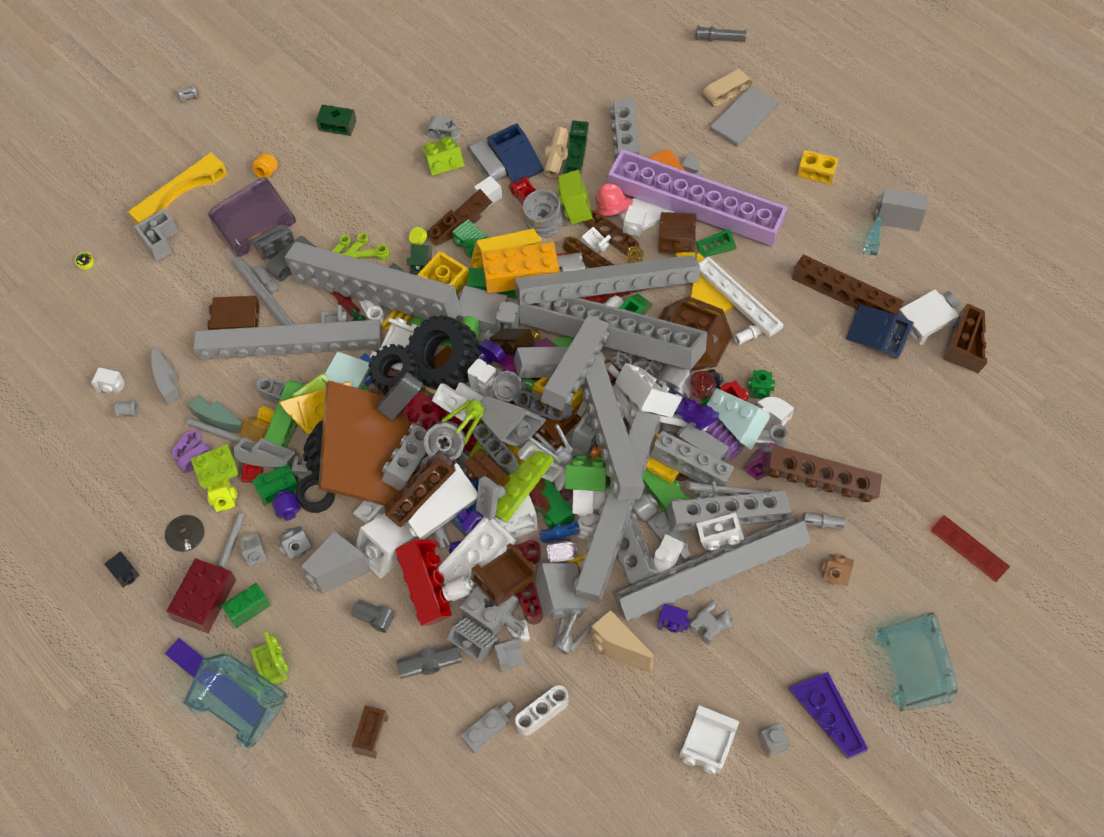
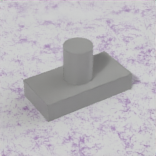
(488, 496)

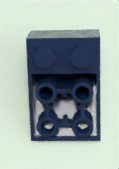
(515, 153)
(880, 331)

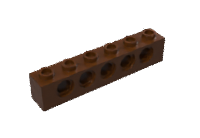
(843, 286)
(868, 481)

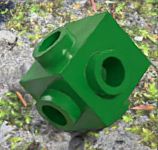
(760, 384)

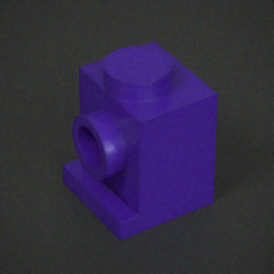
(673, 619)

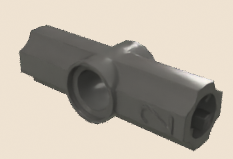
(428, 661)

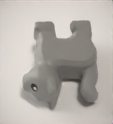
(710, 625)

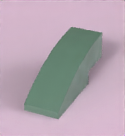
(215, 415)

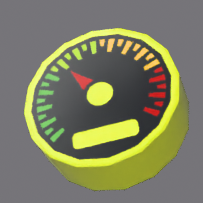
(84, 260)

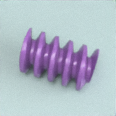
(718, 432)

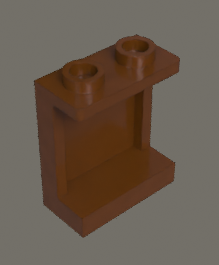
(677, 232)
(234, 312)
(504, 575)

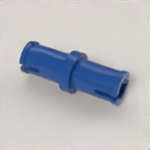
(559, 532)

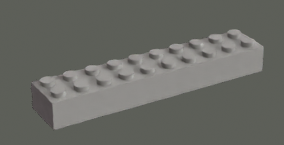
(372, 282)
(628, 330)

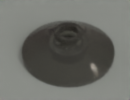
(189, 538)

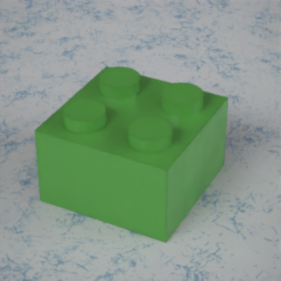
(586, 473)

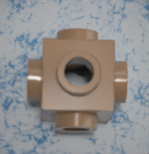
(837, 569)

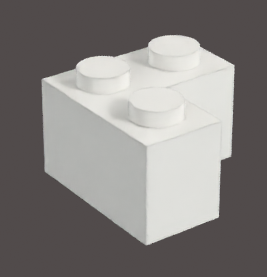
(586, 501)

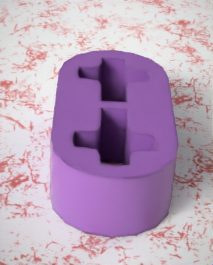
(185, 445)
(185, 463)

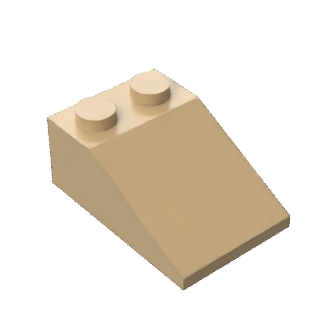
(618, 642)

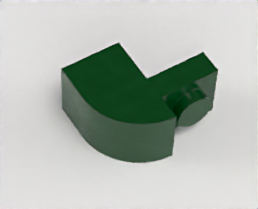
(419, 257)

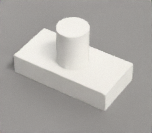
(668, 553)

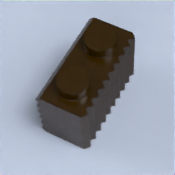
(512, 339)

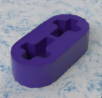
(492, 350)

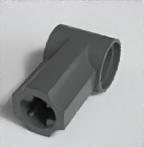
(377, 617)

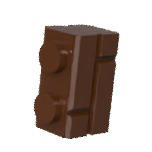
(482, 465)

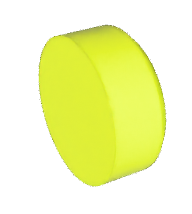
(417, 236)

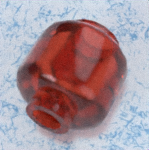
(702, 384)

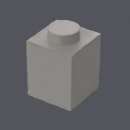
(774, 740)

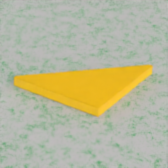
(707, 293)

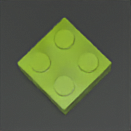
(574, 197)

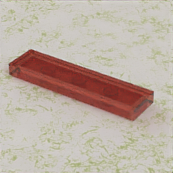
(970, 548)

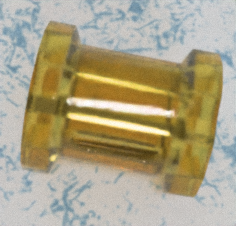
(638, 257)

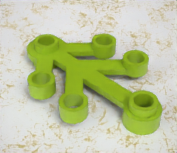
(353, 250)

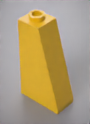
(516, 239)

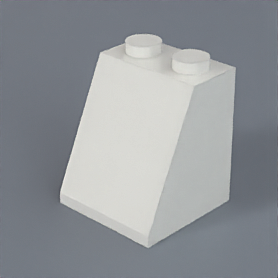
(378, 543)

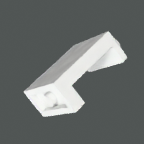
(929, 315)
(397, 334)
(453, 399)
(709, 740)

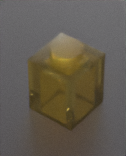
(254, 428)

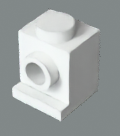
(108, 381)

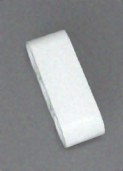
(536, 719)

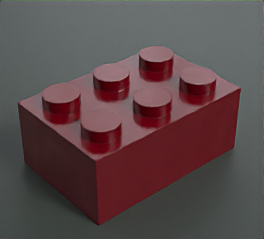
(201, 595)

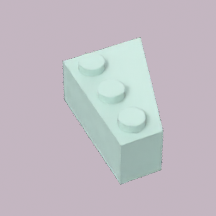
(739, 416)

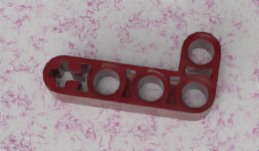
(533, 599)

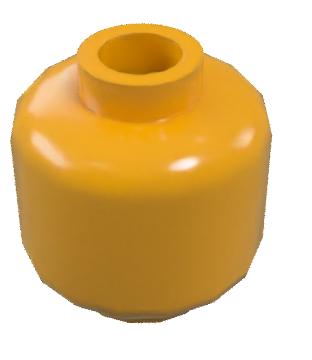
(264, 165)

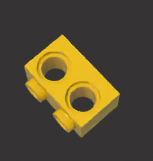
(817, 167)

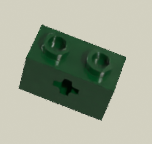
(336, 120)

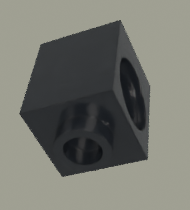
(122, 569)

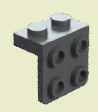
(273, 241)

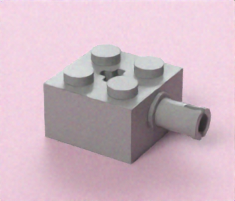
(494, 617)

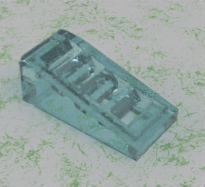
(873, 240)

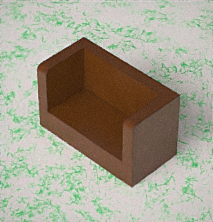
(369, 731)

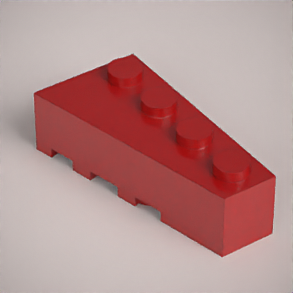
(424, 580)

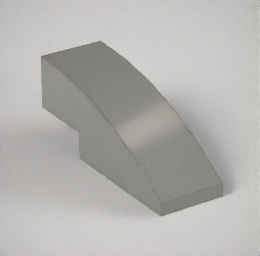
(164, 377)
(262, 453)

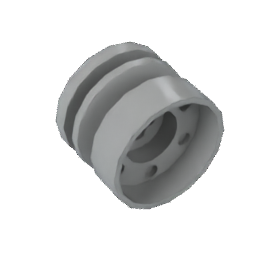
(543, 212)

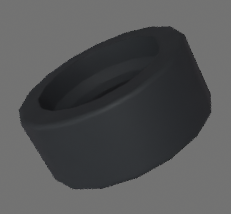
(313, 507)

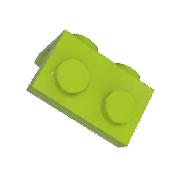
(443, 155)
(214, 466)
(270, 660)

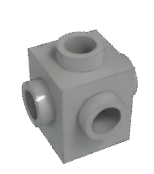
(293, 542)

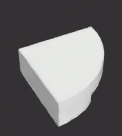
(524, 636)

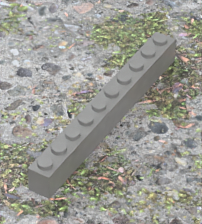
(606, 279)
(288, 339)
(611, 433)
(614, 516)
(711, 568)

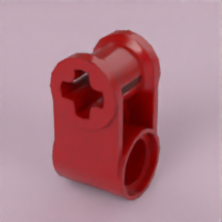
(521, 189)

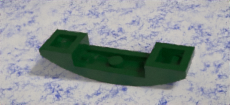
(576, 146)

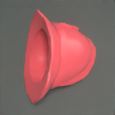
(612, 200)

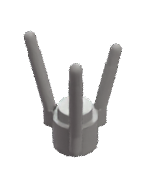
(561, 454)
(563, 643)

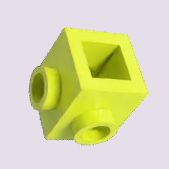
(222, 496)

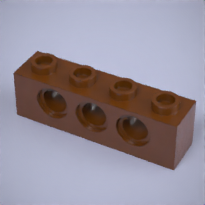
(419, 488)

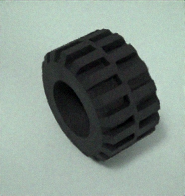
(388, 357)

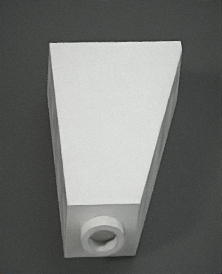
(444, 505)

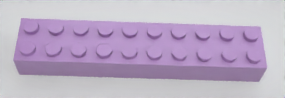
(691, 193)

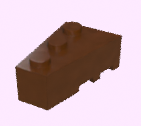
(968, 340)

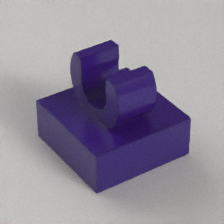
(470, 519)

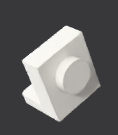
(595, 240)

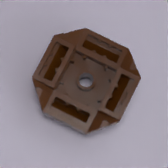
(704, 317)

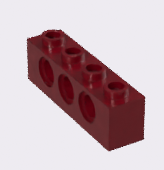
(426, 413)

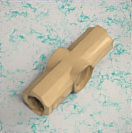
(556, 152)

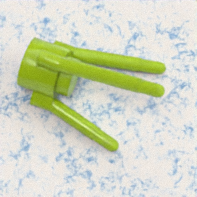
(473, 409)

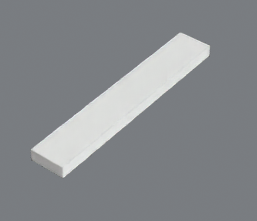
(739, 297)

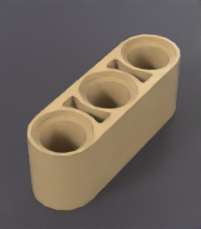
(727, 87)

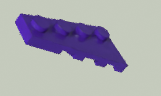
(694, 412)
(829, 711)

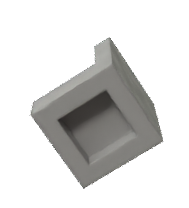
(509, 655)

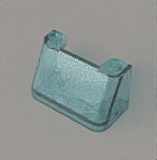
(919, 662)
(235, 696)

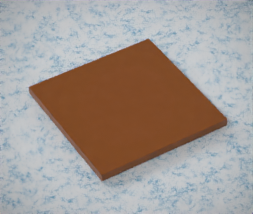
(358, 444)

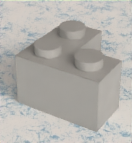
(154, 233)

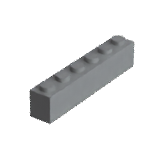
(575, 363)

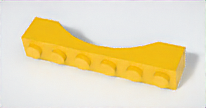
(204, 172)

